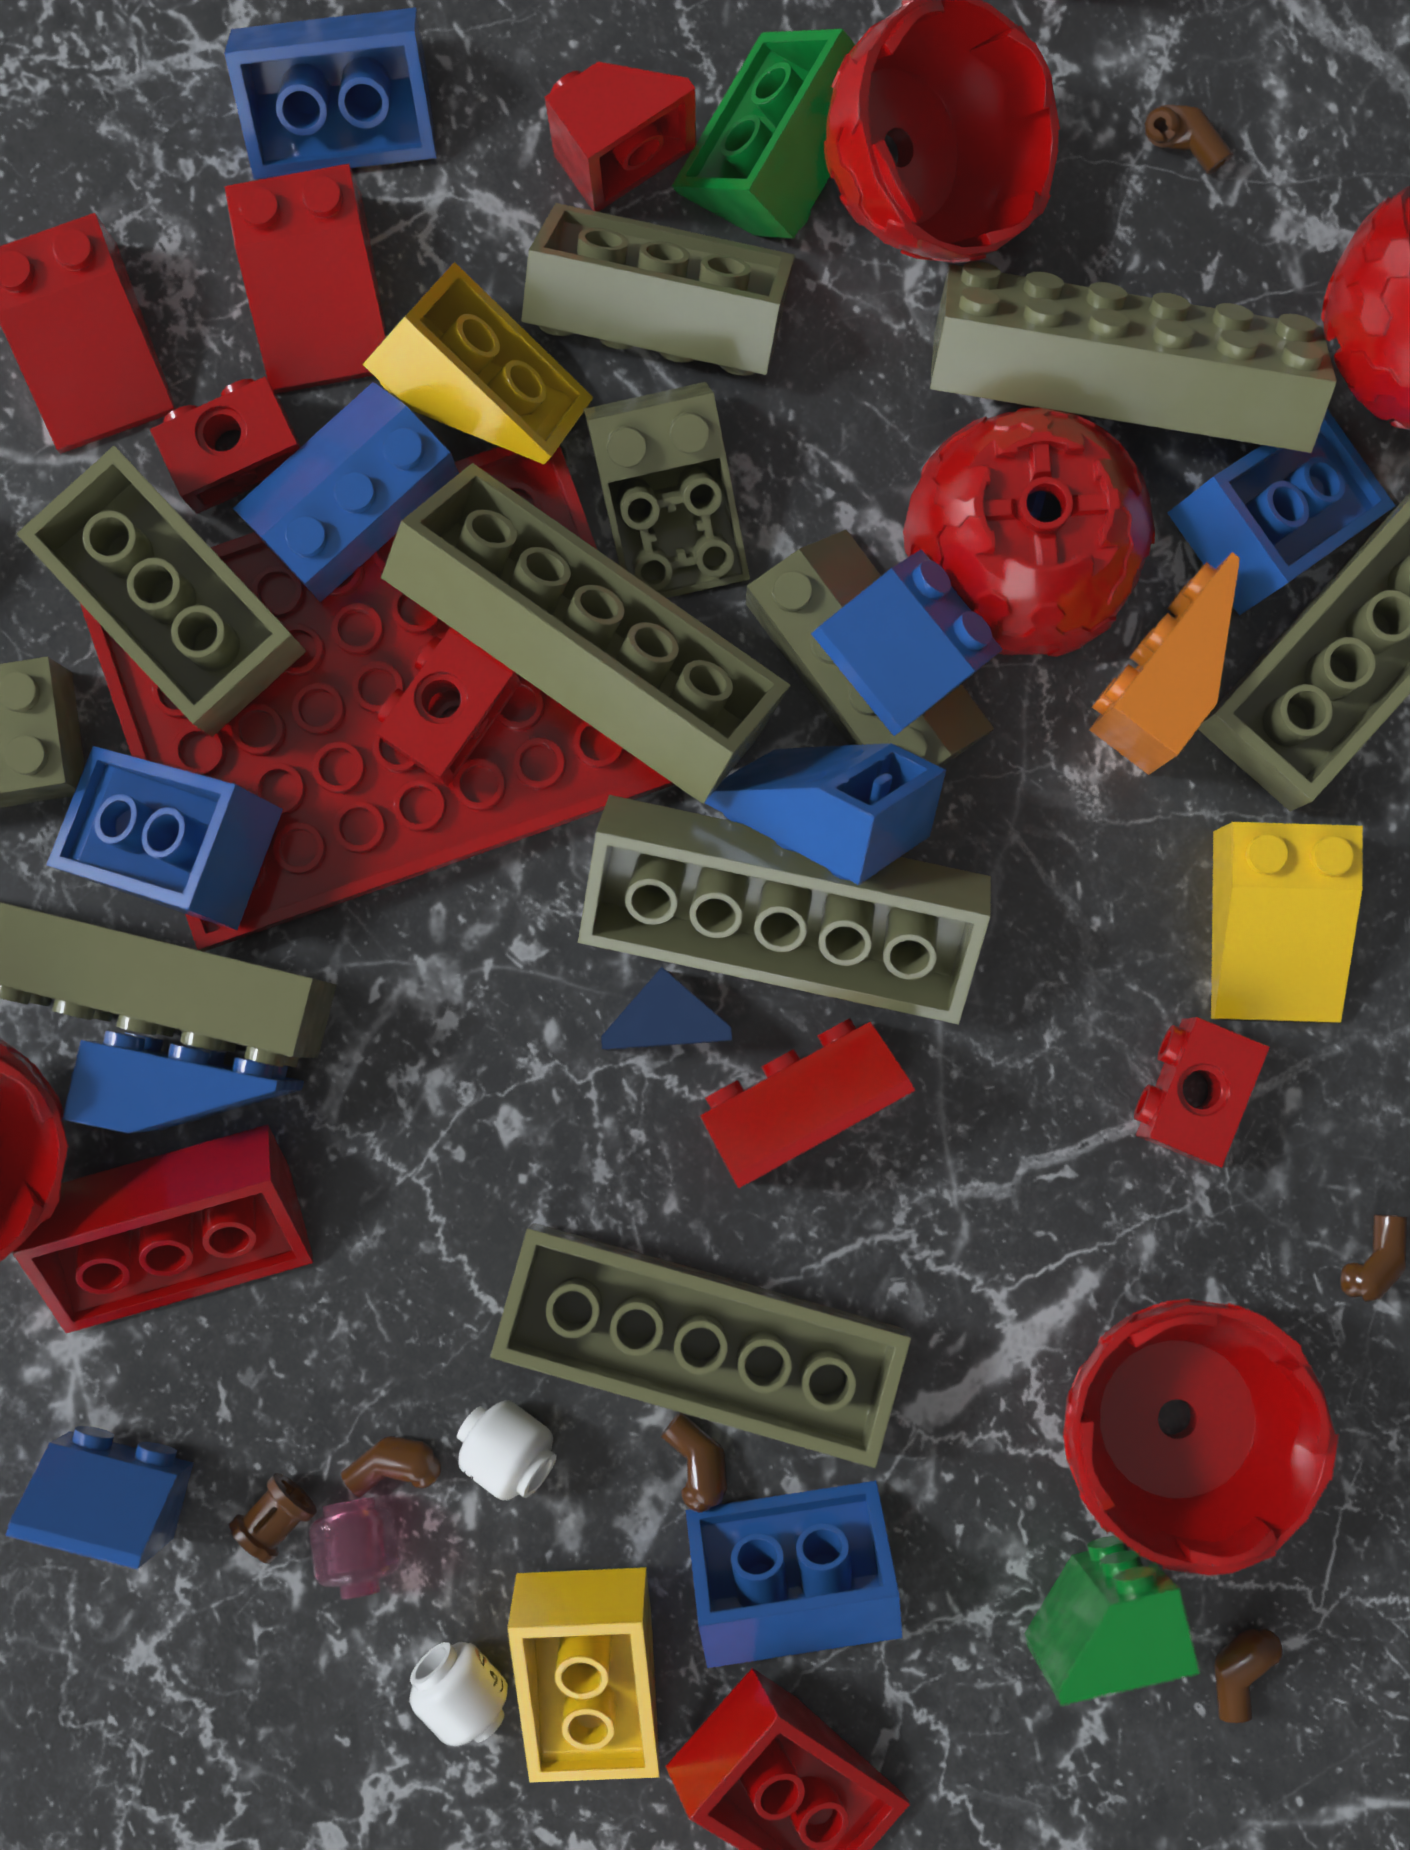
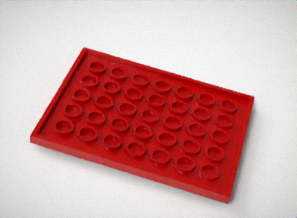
(310, 743)

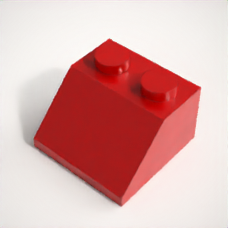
(619, 127)

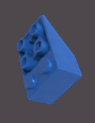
(837, 803)
(139, 1088)

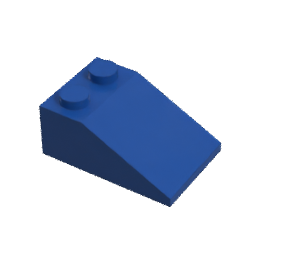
(1281, 511)
(166, 836)

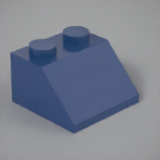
(907, 641)
(103, 1498)

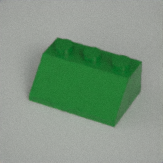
(765, 142)
(1110, 1625)

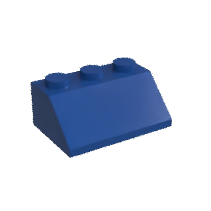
(332, 92)
(347, 489)
(793, 1574)

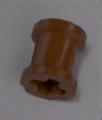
(272, 1518)

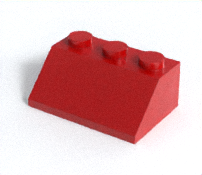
(803, 1100)

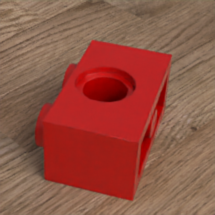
(213, 476)
(446, 743)
(1231, 1070)

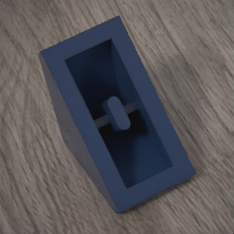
(665, 1016)

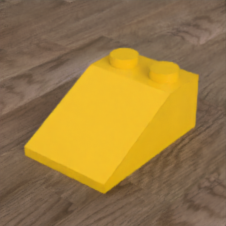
(478, 371)
(1284, 920)
(585, 1674)

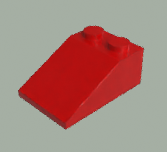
(308, 275)
(80, 334)
(780, 1777)

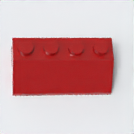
(167, 1230)

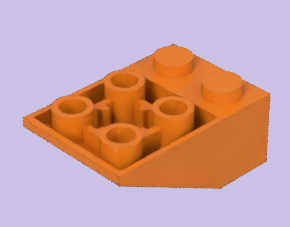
(1177, 681)

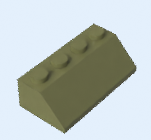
(656, 289)
(805, 593)

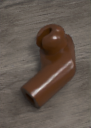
(1188, 130)
(1385, 1263)
(393, 1458)
(705, 1463)
(1239, 1666)

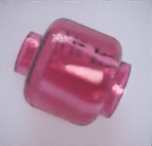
(354, 1547)

